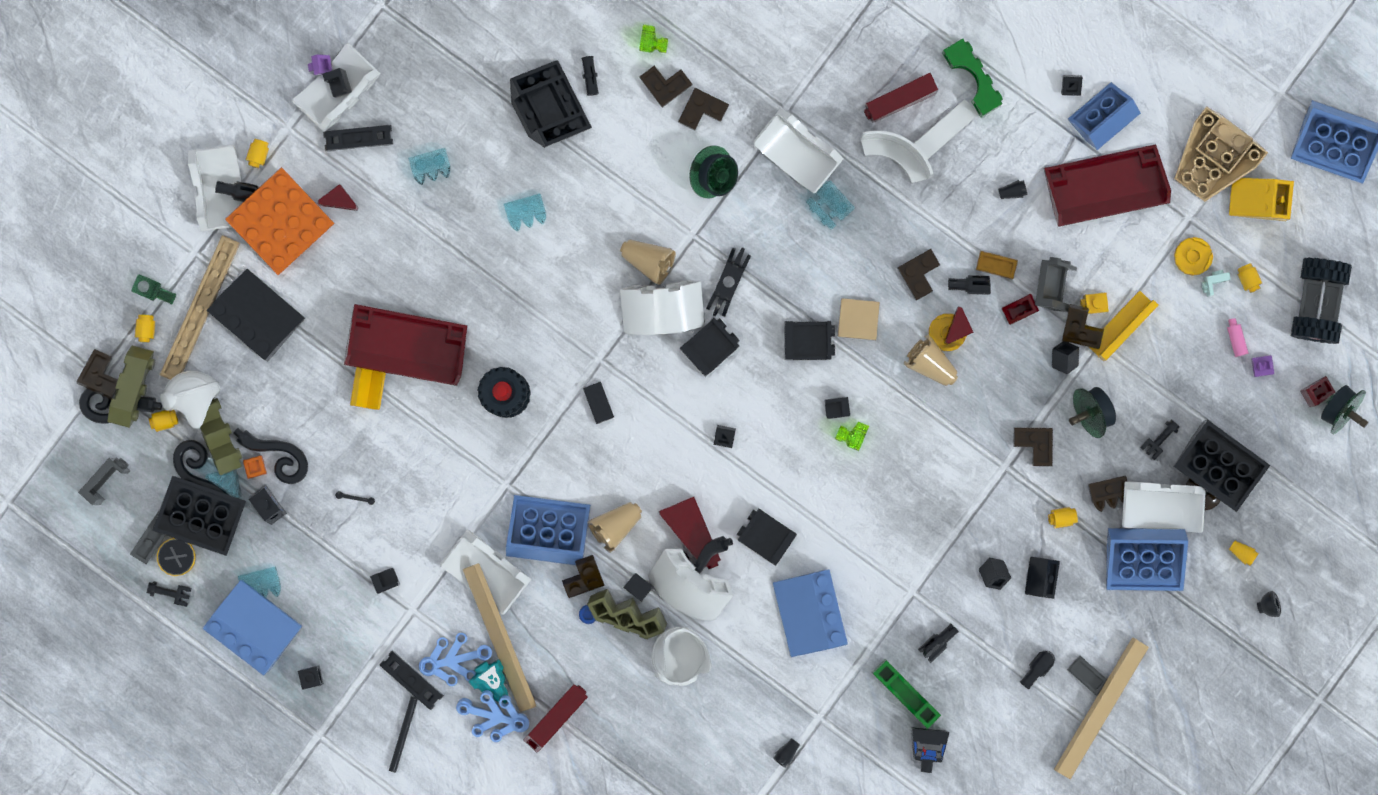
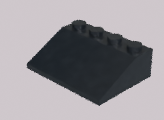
(256, 314)
(1221, 465)
(199, 515)

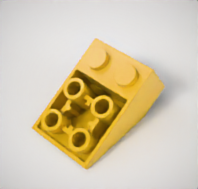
(1261, 199)

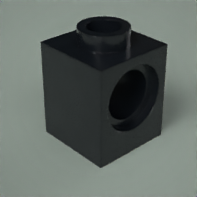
(310, 677)

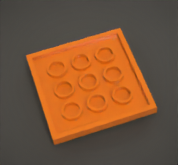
(279, 221)

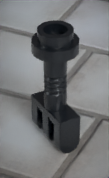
(1171, 426)
(177, 594)

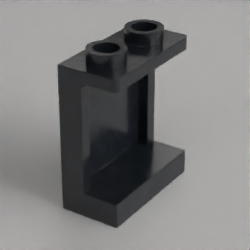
(809, 340)
(710, 346)

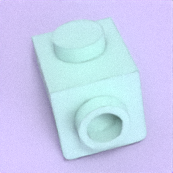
(1217, 277)

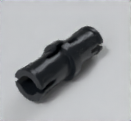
(590, 75)

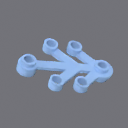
(452, 660)
(495, 716)

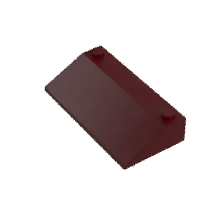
(1107, 185)
(405, 345)

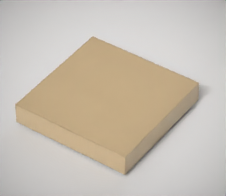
(858, 319)

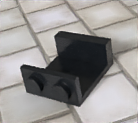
(766, 536)

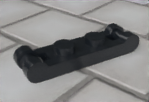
(358, 138)
(411, 680)

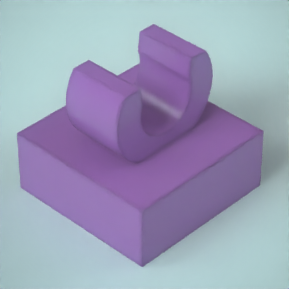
(320, 64)
(1262, 366)

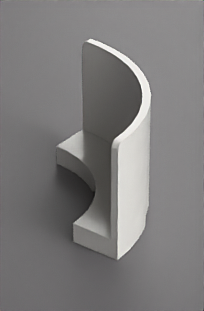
(317, 98)
(900, 150)
(797, 151)
(206, 169)
(662, 309)
(1163, 507)
(502, 577)
(686, 589)

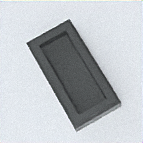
(1087, 675)

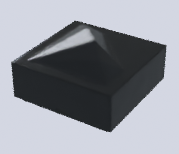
(1071, 85)
(724, 436)

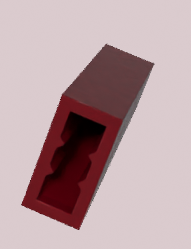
(901, 98)
(690, 527)
(556, 717)

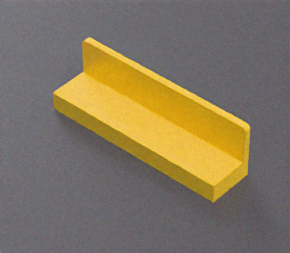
(1124, 324)
(367, 388)

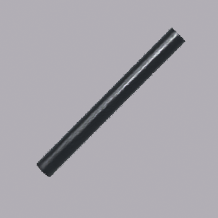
(403, 734)

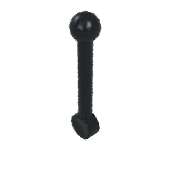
(339, 495)

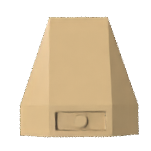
(1216, 155)

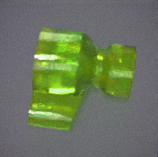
(650, 43)
(854, 437)

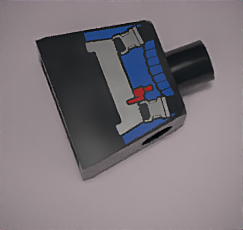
(267, 505)
(928, 746)

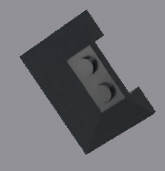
(547, 105)

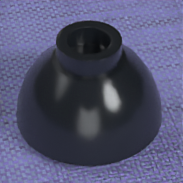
(1270, 605)

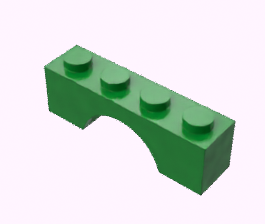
(960, 56)
(906, 693)

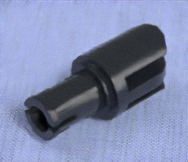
(239, 191)
(971, 284)
(937, 643)
(1038, 667)

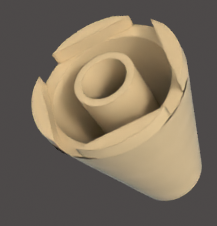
(649, 259)
(931, 362)
(615, 525)

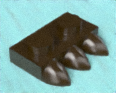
(1107, 490)

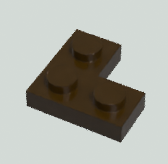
(665, 90)
(700, 104)
(914, 271)
(1078, 332)
(93, 375)
(1040, 439)
(587, 580)

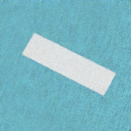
(946, 128)

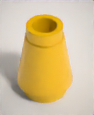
(1243, 552)

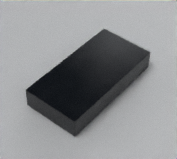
(598, 402)

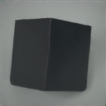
(338, 82)
(1065, 357)
(837, 408)
(994, 573)
(385, 580)
(638, 587)

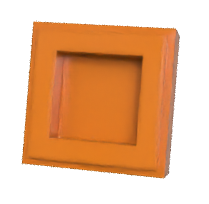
(254, 467)

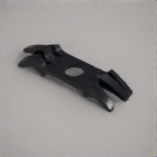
(733, 271)

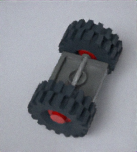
(1321, 300)
(504, 392)

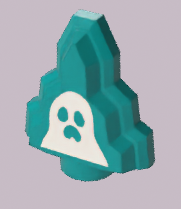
(490, 678)

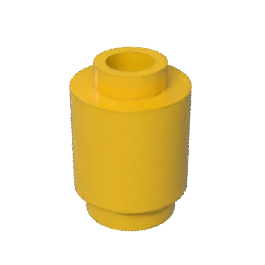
(257, 153)
(1249, 278)
(145, 328)
(163, 420)
(1063, 517)

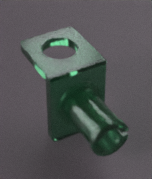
(154, 291)

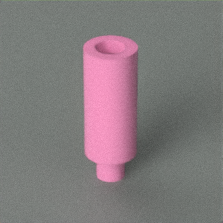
(1237, 338)

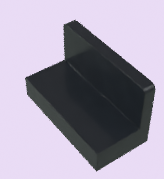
(1042, 577)

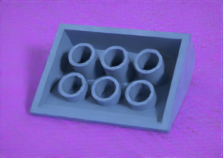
(1337, 142)
(547, 530)
(1146, 559)
(810, 613)
(252, 627)

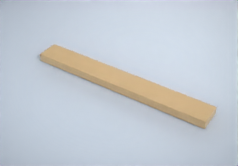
(197, 312)
(499, 637)
(1101, 708)

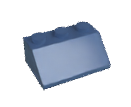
(1104, 115)

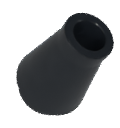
(1013, 190)
(786, 753)

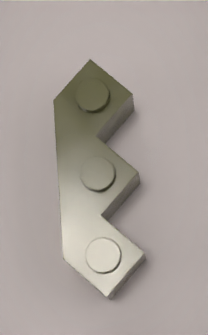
(131, 386)
(218, 441)
(626, 615)

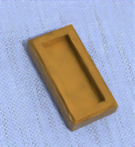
(996, 265)

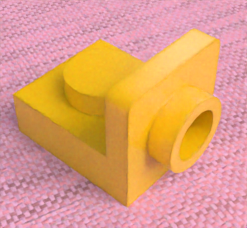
(1095, 302)

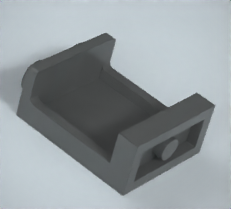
(1052, 284)
(90, 489)

